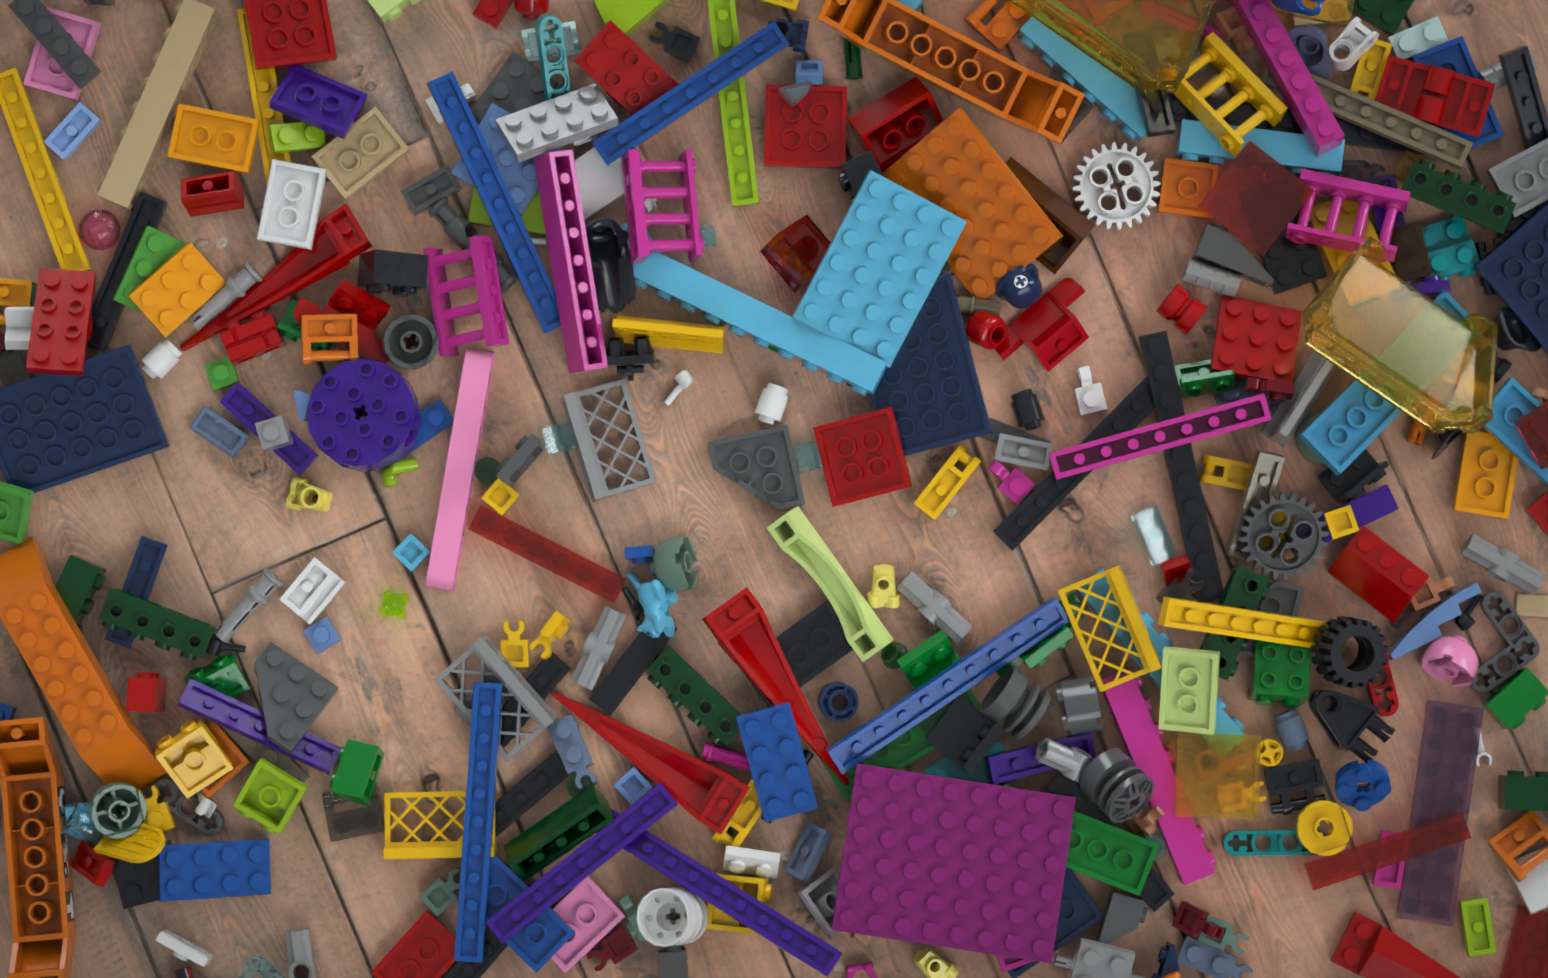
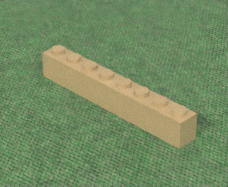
(158, 103)

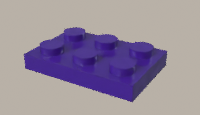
(318, 101)

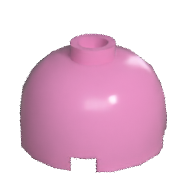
(1451, 659)

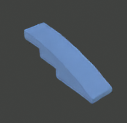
(1426, 626)

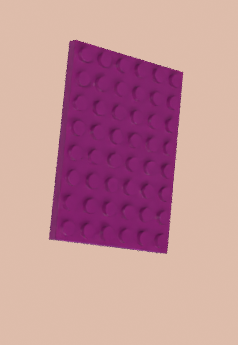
(953, 863)

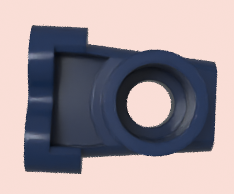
(795, 33)

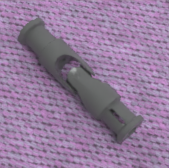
(460, 231)

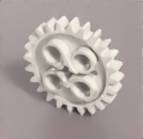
(1092, 193)

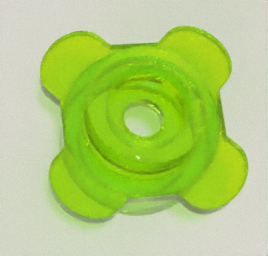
(399, 610)

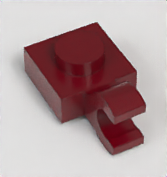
(1193, 921)

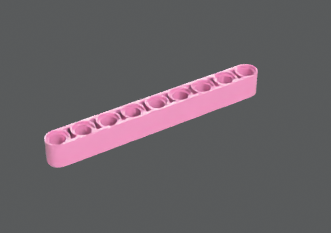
(460, 469)

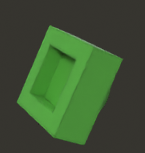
(222, 374)

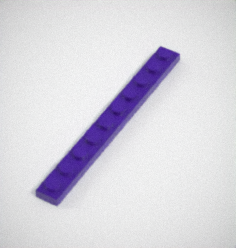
(733, 901)

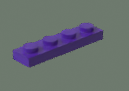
(251, 410)
(1022, 760)

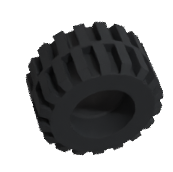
(1370, 652)

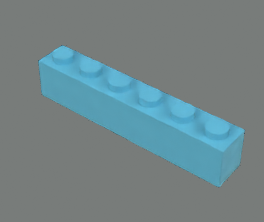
(1098, 84)
(1288, 149)

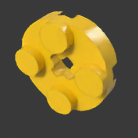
(1338, 834)

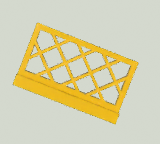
(671, 334)
(1133, 621)
(423, 849)

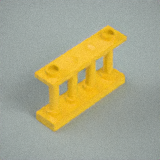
(1243, 79)

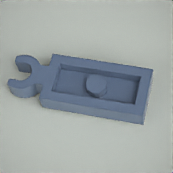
(572, 749)
(1209, 959)

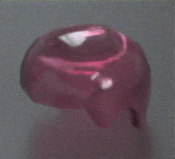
(99, 229)

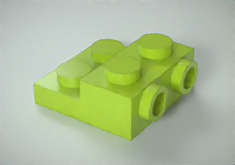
(270, 797)

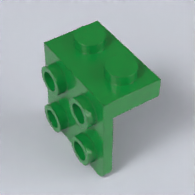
(1280, 674)

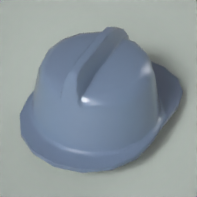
(1313, 49)

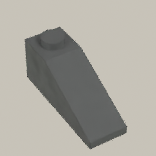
(1226, 252)

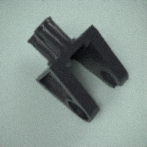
(1347, 720)

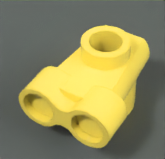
(303, 496)
(883, 592)
(933, 965)

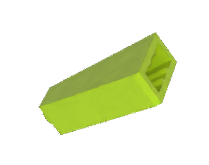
(628, 14)

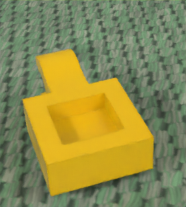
(553, 629)

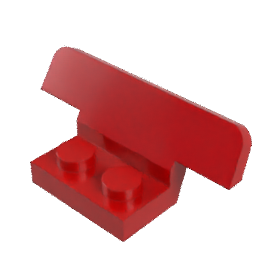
(352, 300)
(1047, 327)

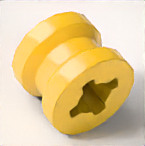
(1272, 751)

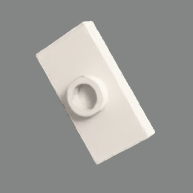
(183, 948)

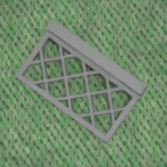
(1307, 388)
(585, 446)
(514, 683)

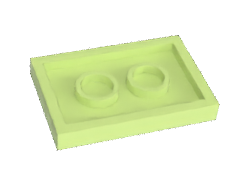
(1189, 690)

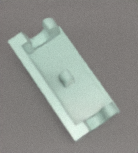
(570, 37)

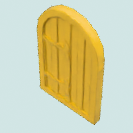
(135, 848)

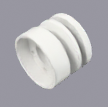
(658, 917)

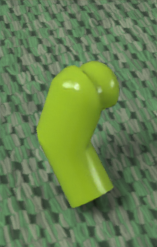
(402, 466)

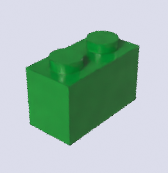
(1516, 699)
(356, 772)

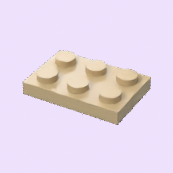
(362, 155)

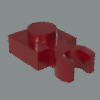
(1276, 390)
(616, 946)

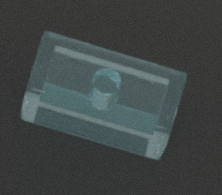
(1154, 535)
(81, 827)

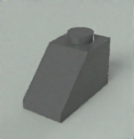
(1120, 916)

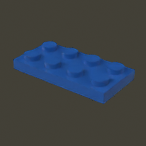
(1456, 57)
(777, 762)
(214, 870)
(539, 938)

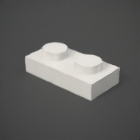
(751, 862)

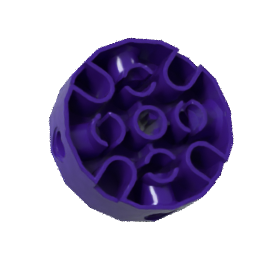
(360, 441)

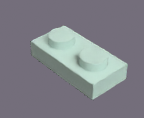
(1417, 38)

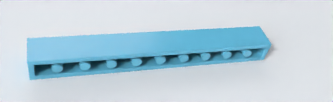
(761, 322)

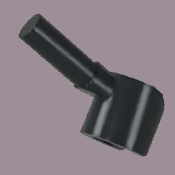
(636, 606)
(1464, 620)
(215, 647)

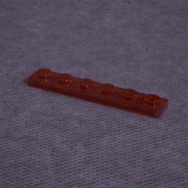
(547, 554)
(1387, 850)

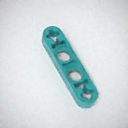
(558, 66)
(1275, 846)

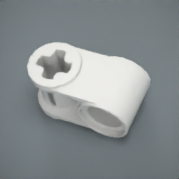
(1355, 40)

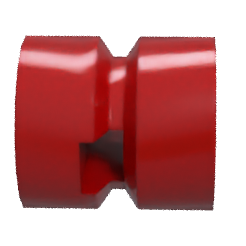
(1181, 309)

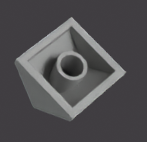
(820, 899)

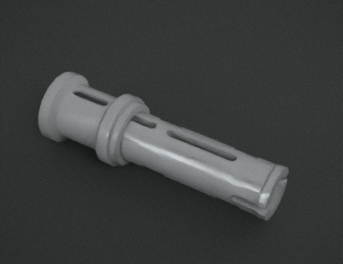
(235, 288)
(256, 596)

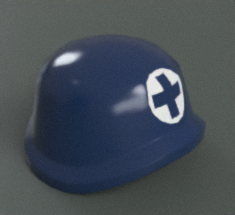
(1020, 286)

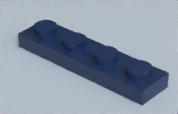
(140, 581)

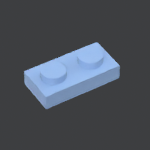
(72, 131)

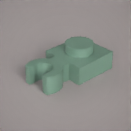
(441, 893)
(629, 906)
(1227, 937)

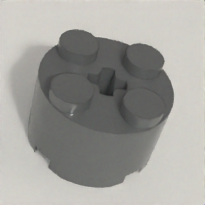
(424, 336)
(1081, 705)

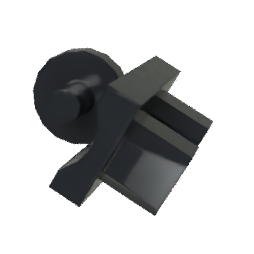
(640, 355)

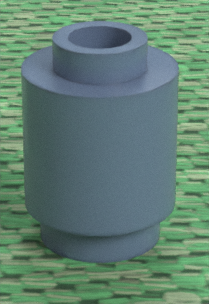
(1291, 730)

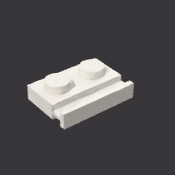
(312, 591)

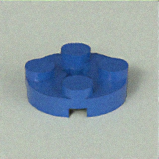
(1362, 796)

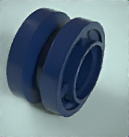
(850, 704)

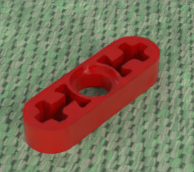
(1391, 695)

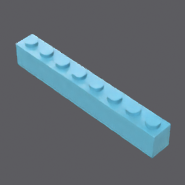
(1224, 723)

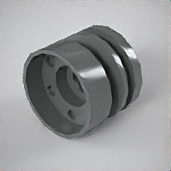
(1020, 706)
(1116, 785)

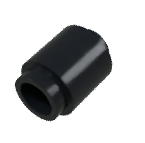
(1027, 409)

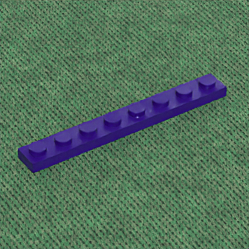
(581, 863)

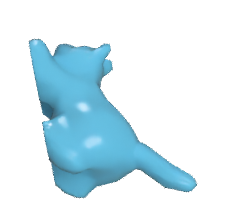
(655, 602)

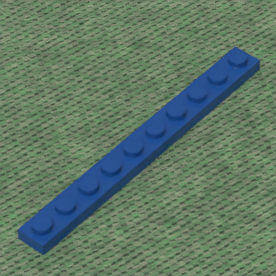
(496, 199)
(948, 685)
(478, 822)

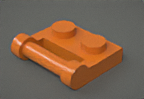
(1001, 27)
(329, 329)
(1518, 839)

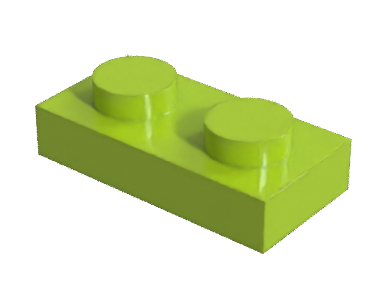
(295, 137)
(1477, 926)

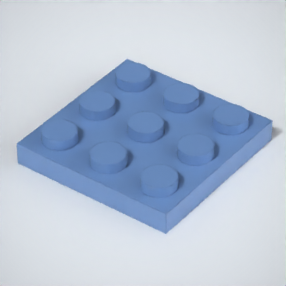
(518, 177)

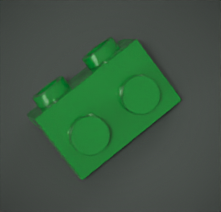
(1196, 379)

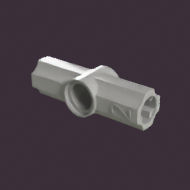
(1502, 564)
(934, 607)
(598, 647)
(1068, 761)
(300, 952)

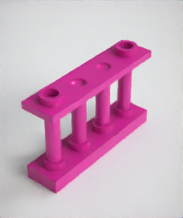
(1344, 189)
(639, 219)
(489, 295)

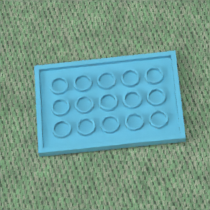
(879, 268)

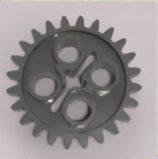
(1306, 545)

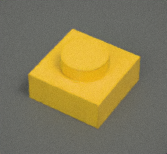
(500, 496)
(1341, 522)

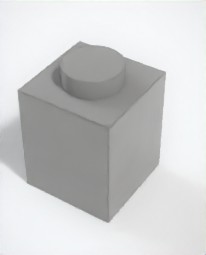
(274, 433)

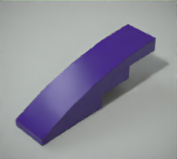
(1365, 509)

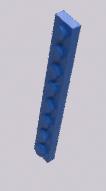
(690, 93)

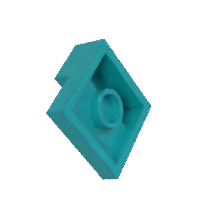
(1450, 248)

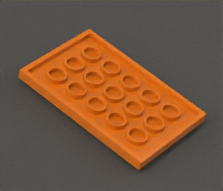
(969, 179)

